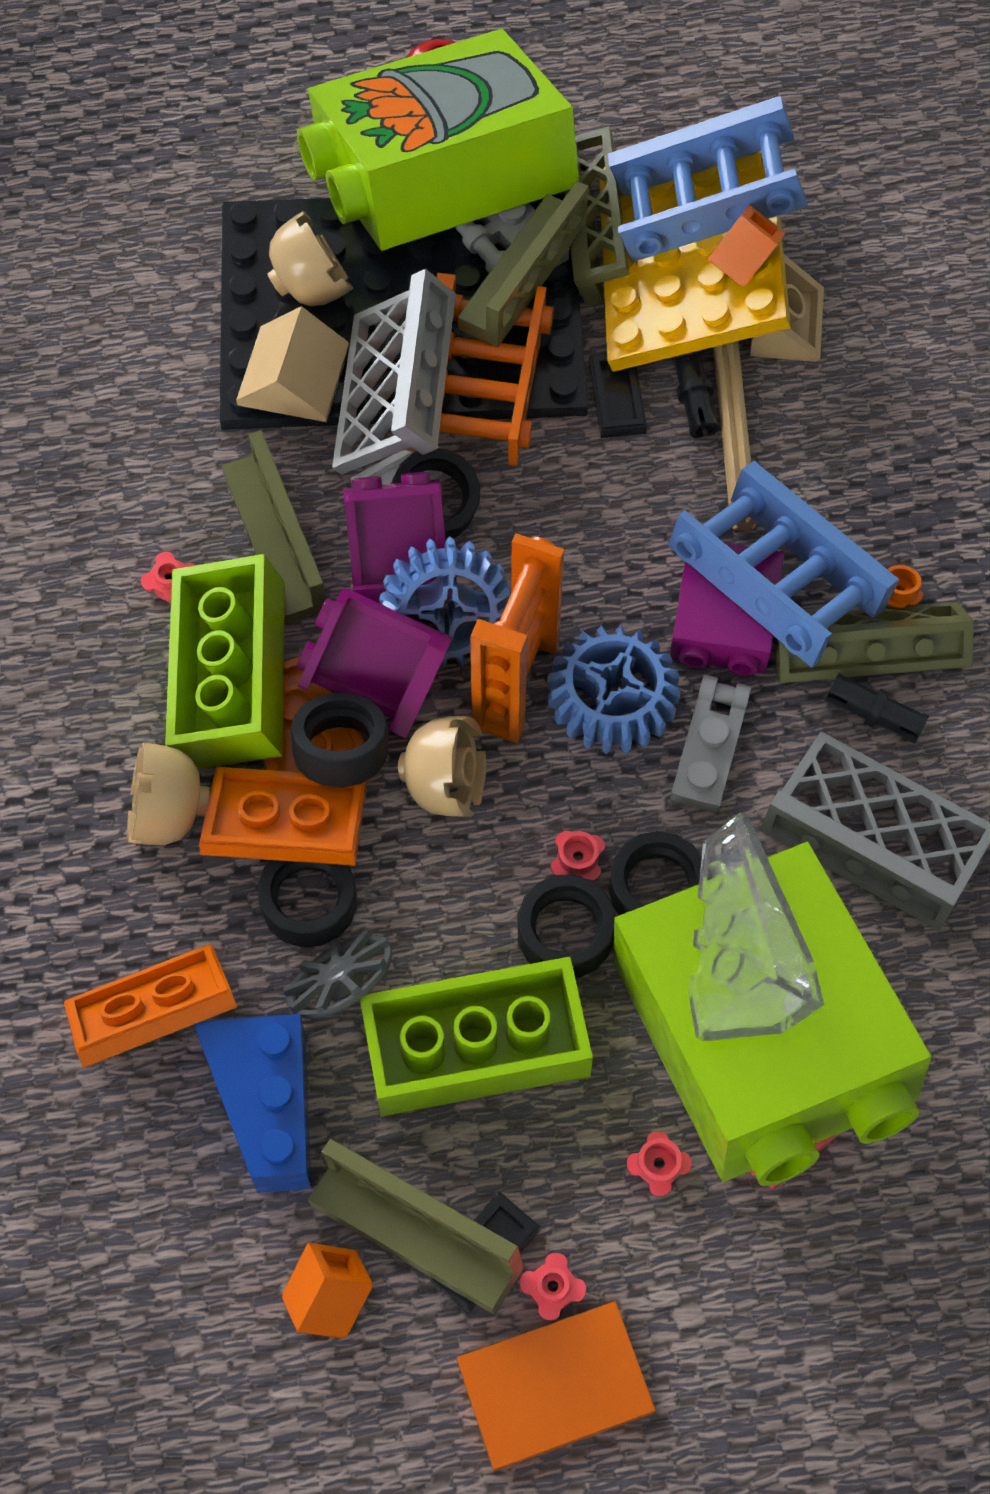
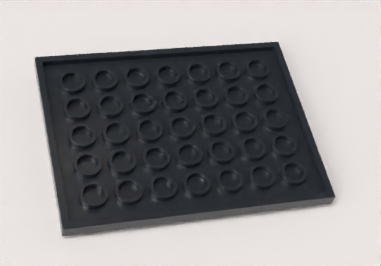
(376, 276)

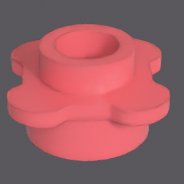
(156, 580)
(578, 842)
(659, 1147)
(548, 1302)

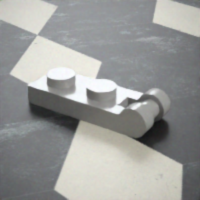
(710, 745)

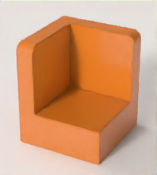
(746, 246)
(326, 1290)

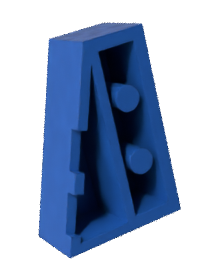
(265, 1092)

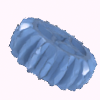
(408, 597)
(583, 668)

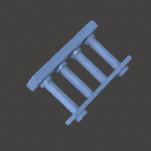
(695, 149)
(806, 534)

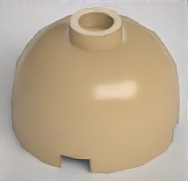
(305, 264)
(444, 757)
(164, 796)

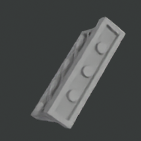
(416, 376)
(862, 854)

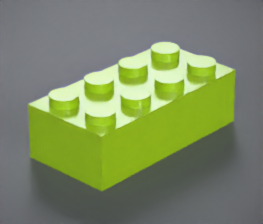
(226, 662)
(476, 1036)

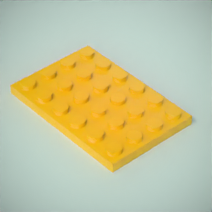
(682, 299)

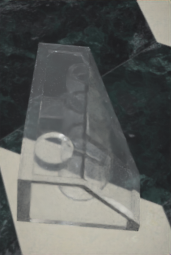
(752, 954)

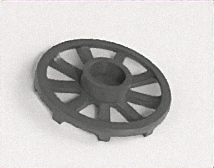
(339, 976)

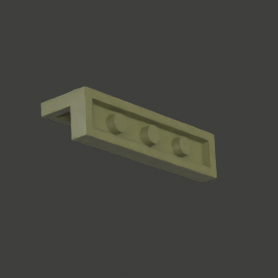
(588, 244)
(525, 266)
(275, 528)
(890, 643)
(416, 1228)

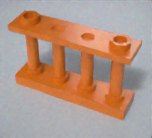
(519, 431)
(506, 649)

